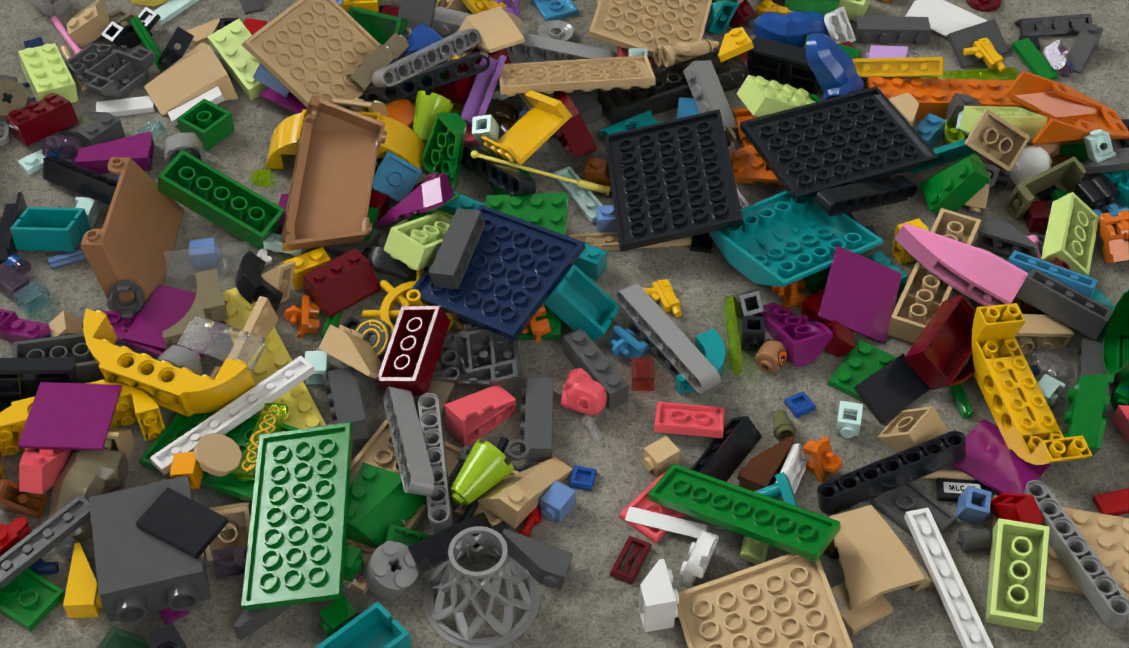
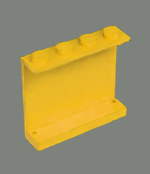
(531, 130)

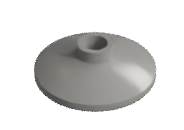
(556, 29)

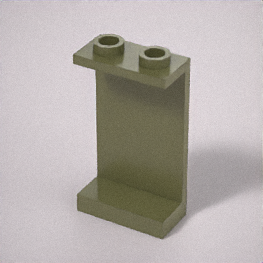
(1068, 173)

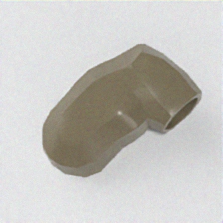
(90, 475)

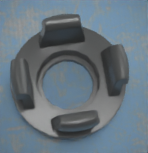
(126, 309)

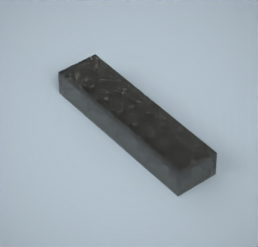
(669, 86)

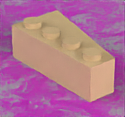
(1043, 332)

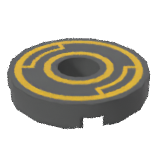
(381, 330)

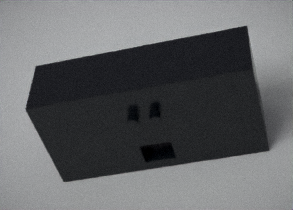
(781, 63)
(22, 376)

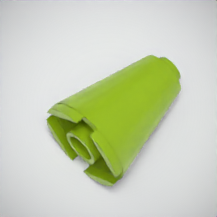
(425, 112)
(479, 473)

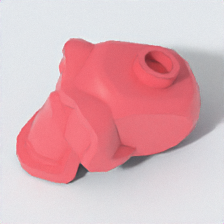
(583, 393)

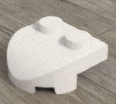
(839, 26)
(1029, 164)
(700, 555)

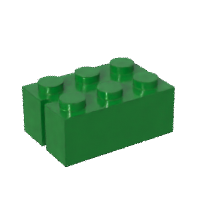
(379, 25)

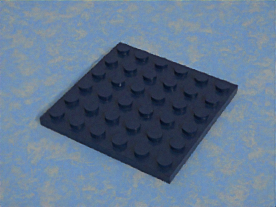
(507, 275)

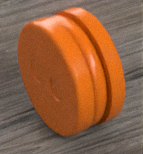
(402, 111)

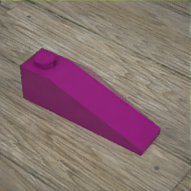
(429, 195)
(800, 337)

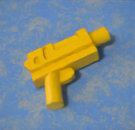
(984, 49)
(664, 293)

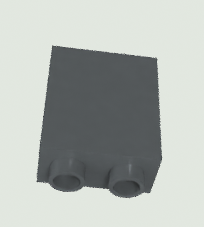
(136, 569)

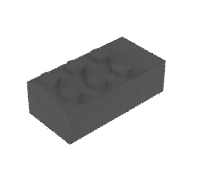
(62, 346)

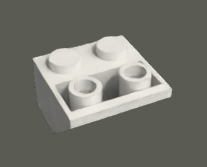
(658, 599)

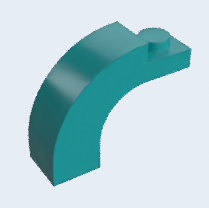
(713, 349)

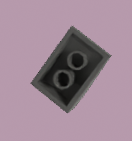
(95, 128)

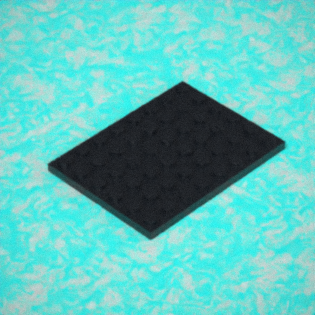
(837, 143)
(672, 180)

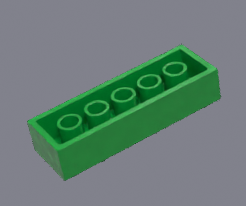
(220, 199)

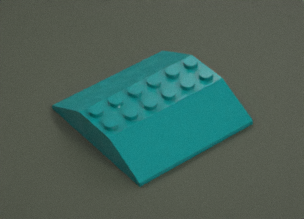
(789, 240)

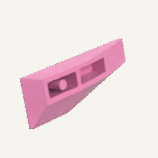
(963, 266)

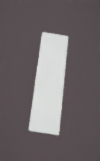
(664, 522)

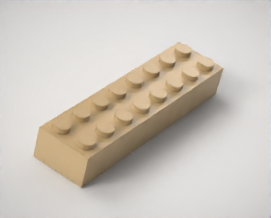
(924, 289)

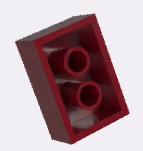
(41, 119)

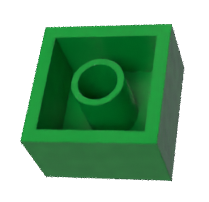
(207, 122)

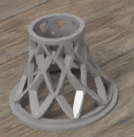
(453, 570)

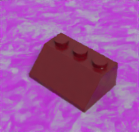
(341, 283)

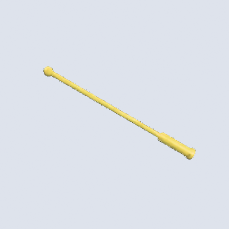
(580, 183)

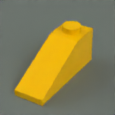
(82, 590)

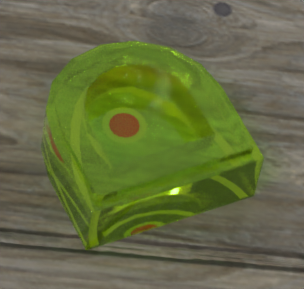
(261, 177)

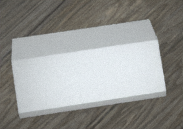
(943, 16)

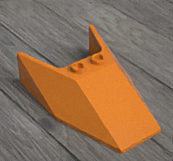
(1068, 111)

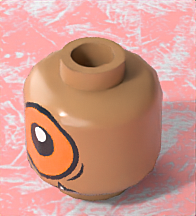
(771, 356)

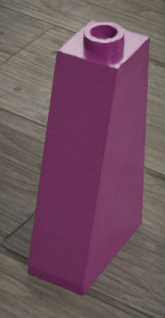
(137, 147)

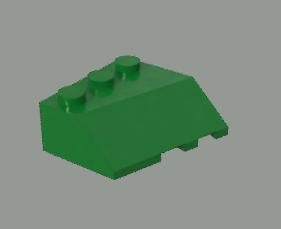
(445, 147)
(955, 184)
(1086, 405)
(376, 502)

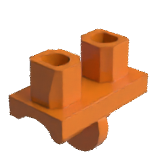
(790, 293)
(302, 316)
(538, 327)
(822, 458)

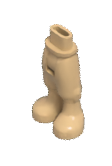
(665, 54)

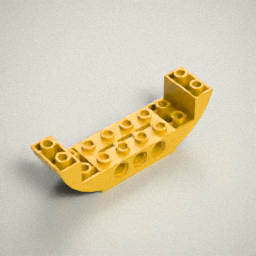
(399, 140)
(166, 384)
(1014, 392)
(131, 407)

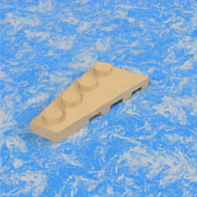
(261, 318)

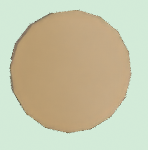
(217, 454)

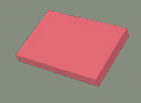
(689, 419)
(643, 502)

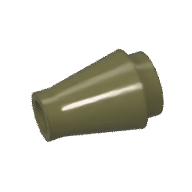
(782, 425)

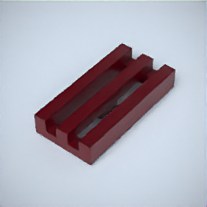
(623, 575)

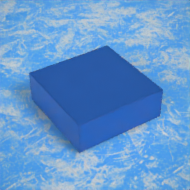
(799, 404)
(583, 478)

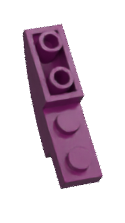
(18, 329)

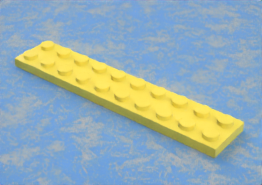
(302, 409)

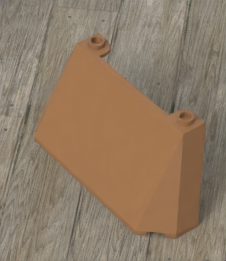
(331, 178)
(134, 234)

